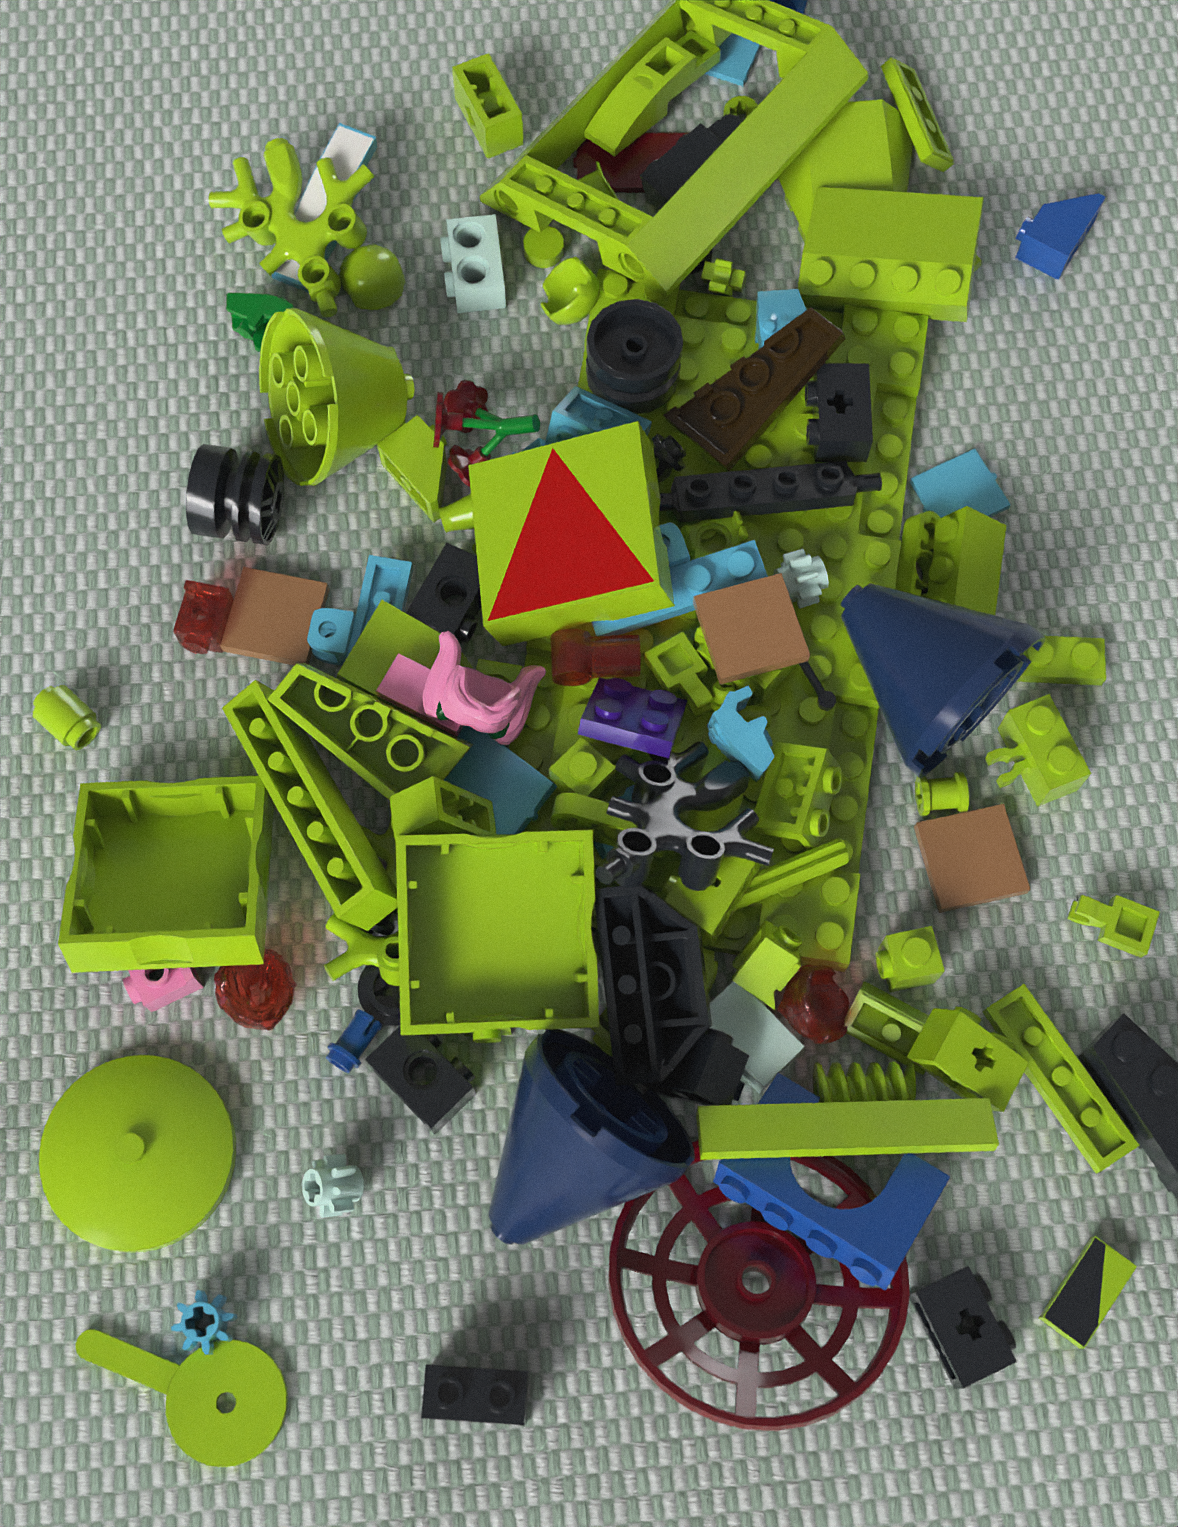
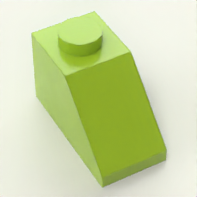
(416, 464)

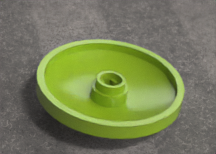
(137, 1153)

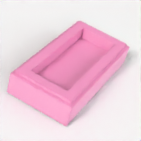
(405, 687)

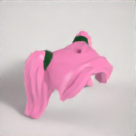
(476, 698)

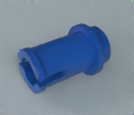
(353, 1041)

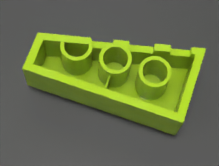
(367, 733)

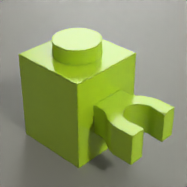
(587, 769)

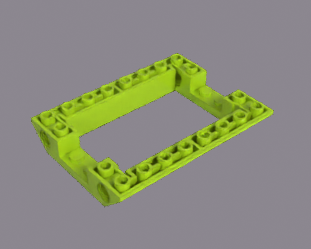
(664, 249)

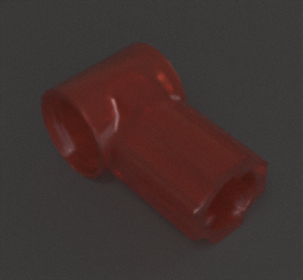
(581, 657)

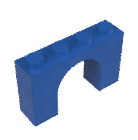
(865, 1238)

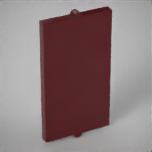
(626, 167)

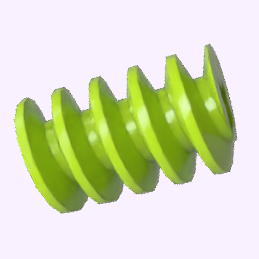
(857, 1087)

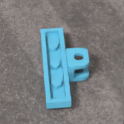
(692, 578)
(383, 580)

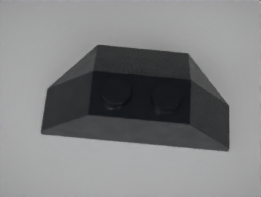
(650, 982)

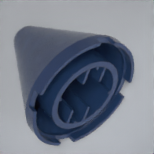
(933, 666)
(579, 1141)

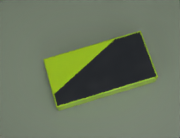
(1087, 1292)

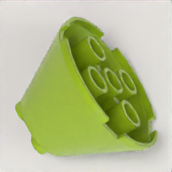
(327, 394)

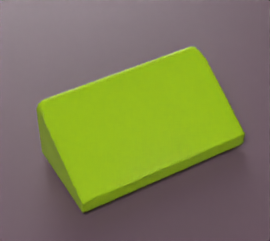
(885, 1023)

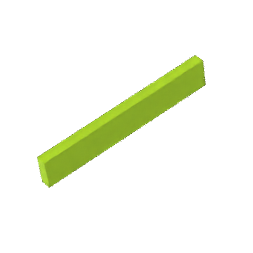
(846, 1128)

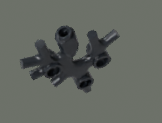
(655, 810)

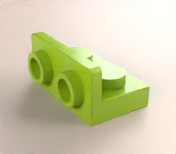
(798, 793)

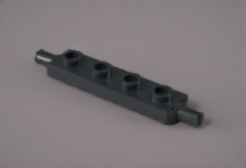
(766, 491)

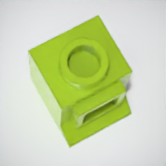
(768, 961)

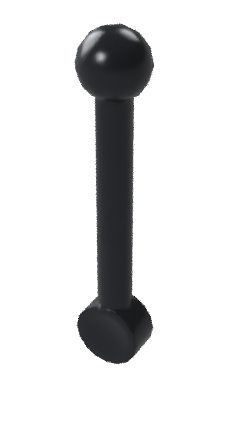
(826, 699)

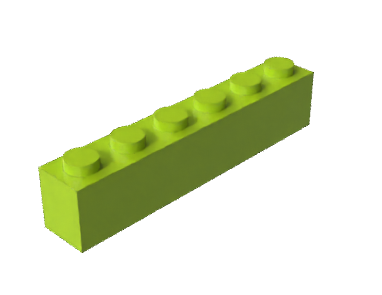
(312, 809)

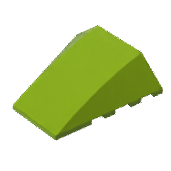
(857, 149)

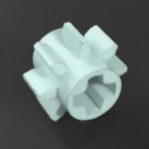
(803, 577)
(333, 1185)

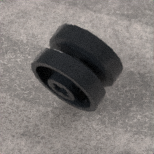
(634, 355)

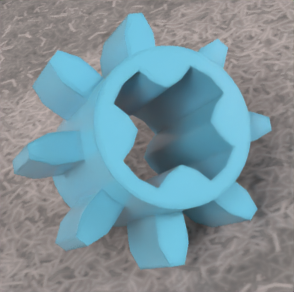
(195, 1313)

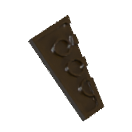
(746, 400)

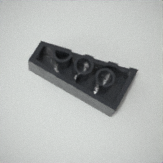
(1143, 1088)

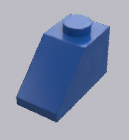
(1057, 233)

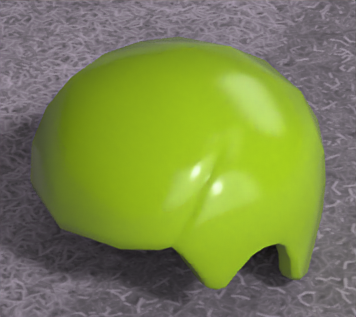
(372, 277)
(570, 292)

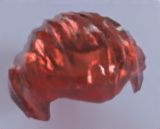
(256, 993)
(815, 1004)

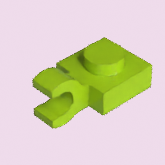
(723, 278)
(679, 668)
(1122, 922)

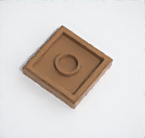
(273, 616)
(751, 628)
(971, 858)

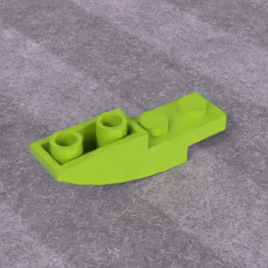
(646, 89)

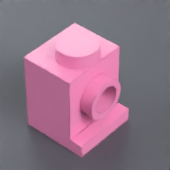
(156, 994)

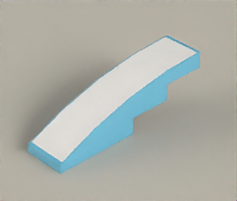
(348, 151)

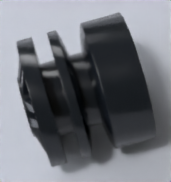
(234, 494)

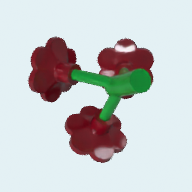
(468, 411)

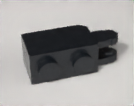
(671, 171)

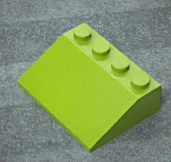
(891, 252)

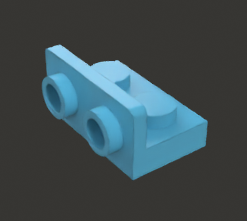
(587, 413)

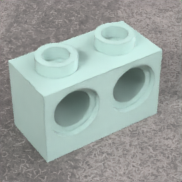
(474, 264)

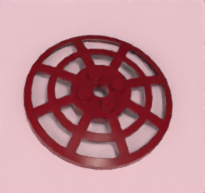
(751, 1316)

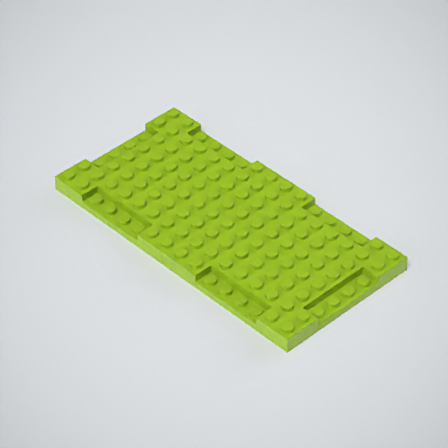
(856, 547)

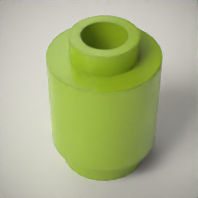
(66, 717)

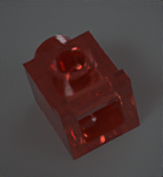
(207, 601)

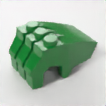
(252, 313)

